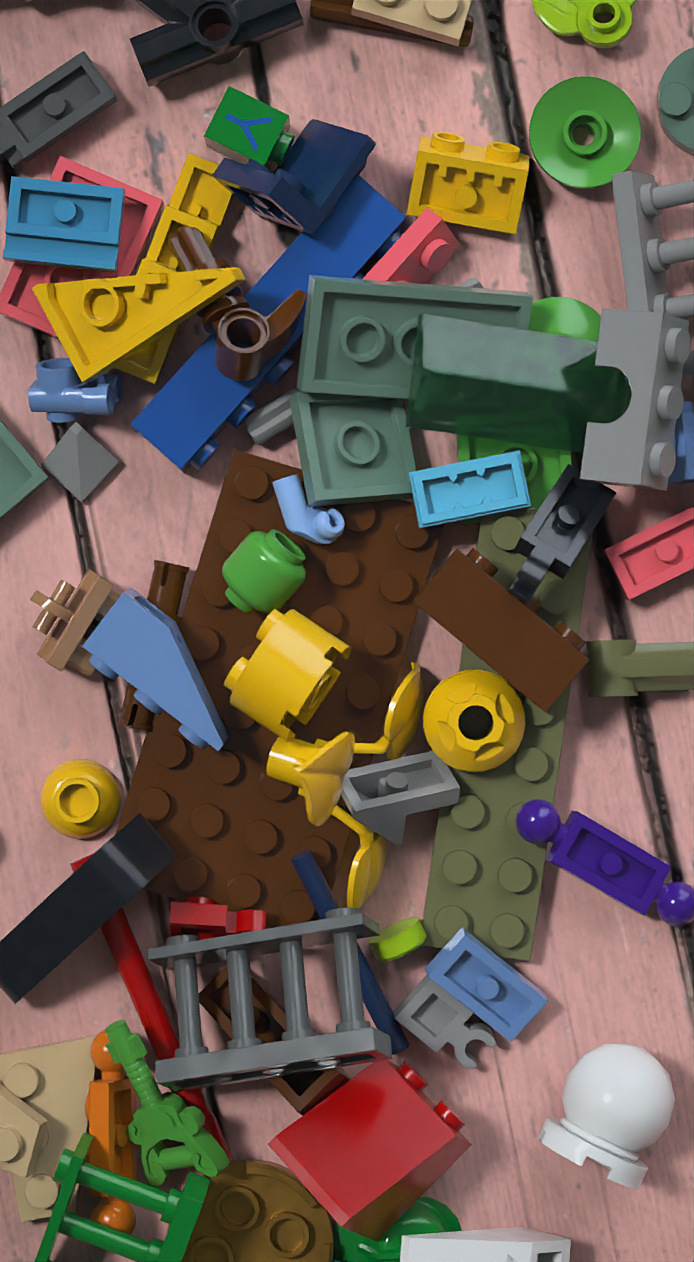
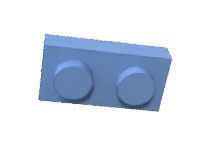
(486, 984)

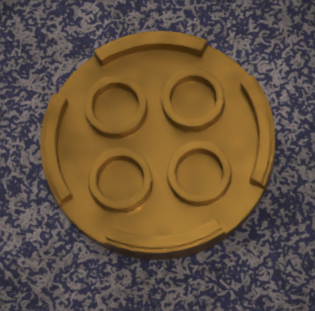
(260, 1216)

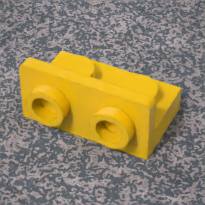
(469, 182)

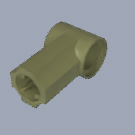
(629, 667)

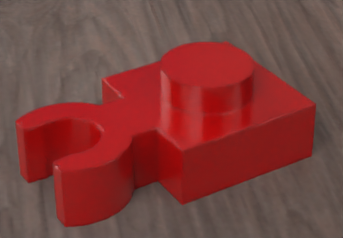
(208, 920)

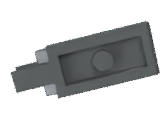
(52, 109)

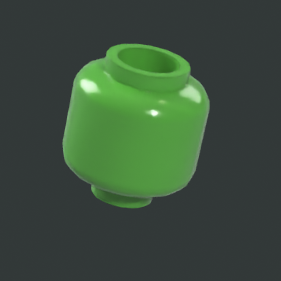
(263, 572)

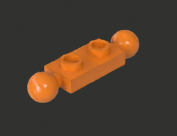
(109, 1112)

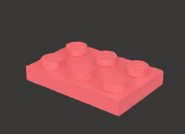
(139, 219)

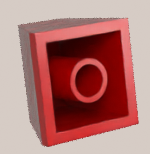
(373, 1147)

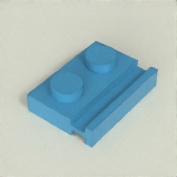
(64, 224)

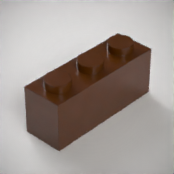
(502, 628)

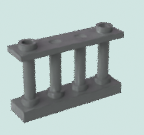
(300, 1046)

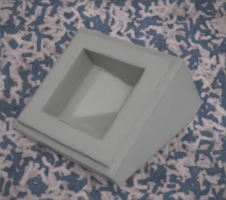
(79, 462)

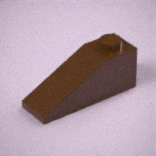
(299, 1089)

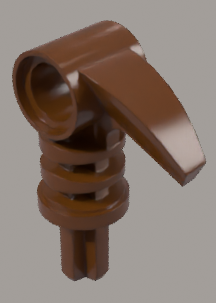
(232, 316)

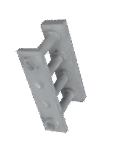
(644, 250)

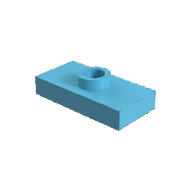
(469, 489)

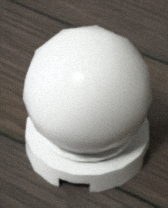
(613, 1108)

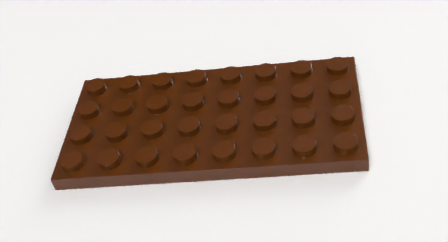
(220, 806)

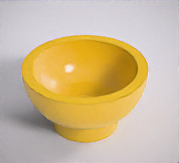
(80, 798)

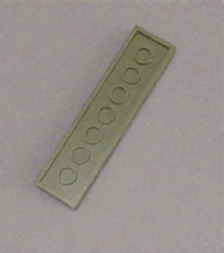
(480, 864)

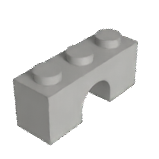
(639, 444)

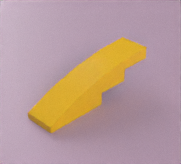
(197, 203)

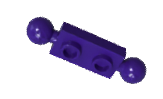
(606, 862)

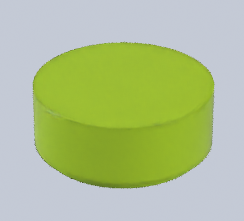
(398, 939)

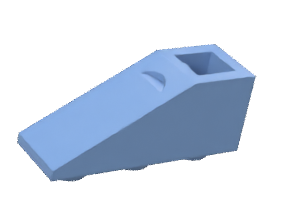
(153, 657)

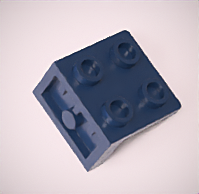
(308, 181)

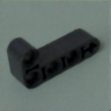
(81, 905)

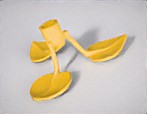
(321, 769)

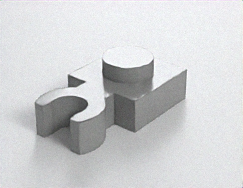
(440, 1019)

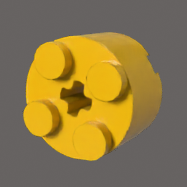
(286, 673)

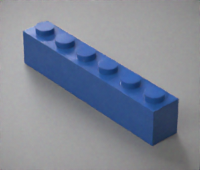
(200, 398)

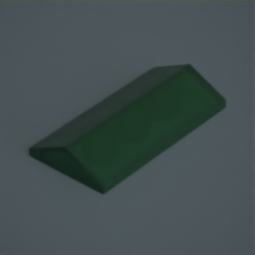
(510, 384)

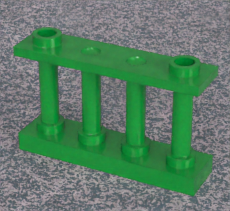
(176, 1208)

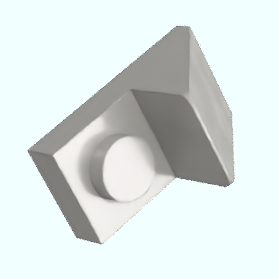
(390, 790)

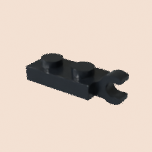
(559, 530)

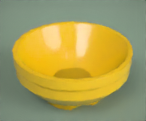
(452, 698)

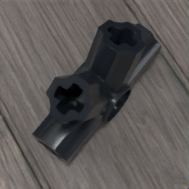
(181, 44)

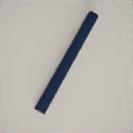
(372, 994)

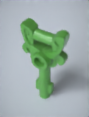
(162, 1117)

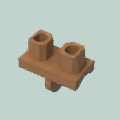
(65, 641)

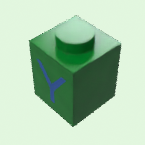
(249, 130)

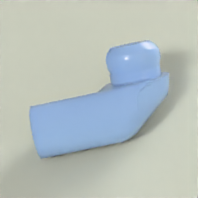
(310, 523)

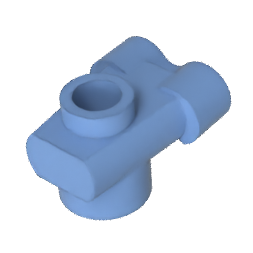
(65, 396)

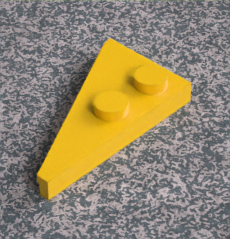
(116, 317)

